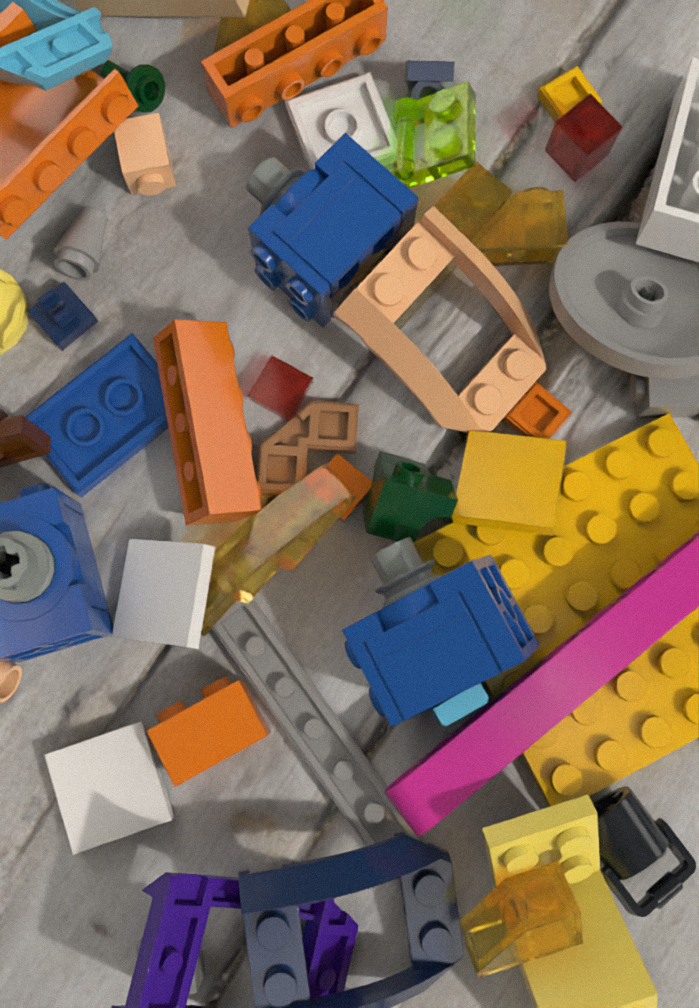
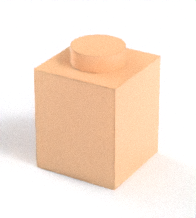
(145, 155)

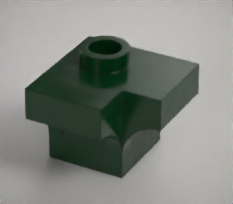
(405, 498)

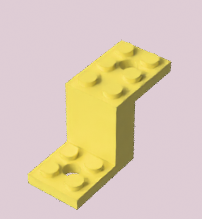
(607, 965)

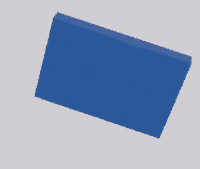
(103, 415)

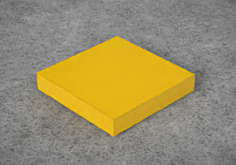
(510, 482)

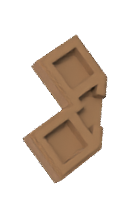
(315, 428)

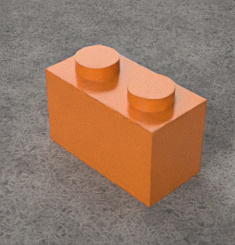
(208, 731)

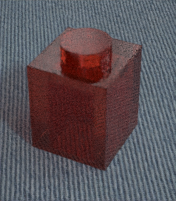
(582, 137)

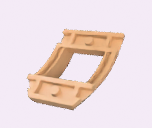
(393, 288)

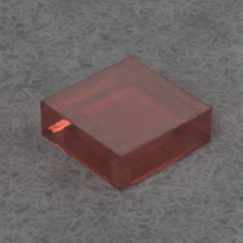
(280, 388)

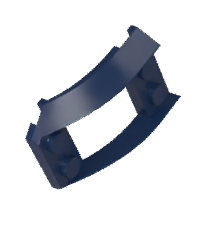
(275, 933)

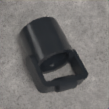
(631, 843)

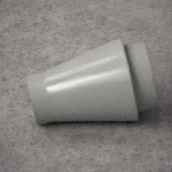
(81, 246)

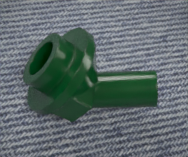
(144, 83)

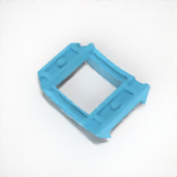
(61, 49)

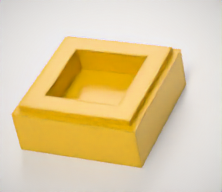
(565, 92)

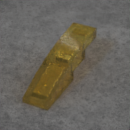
(273, 539)

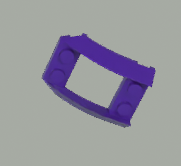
(178, 926)

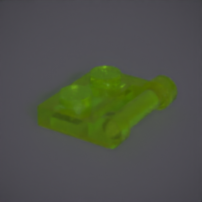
(447, 134)

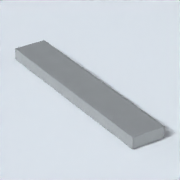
(310, 723)

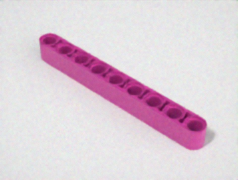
(548, 691)

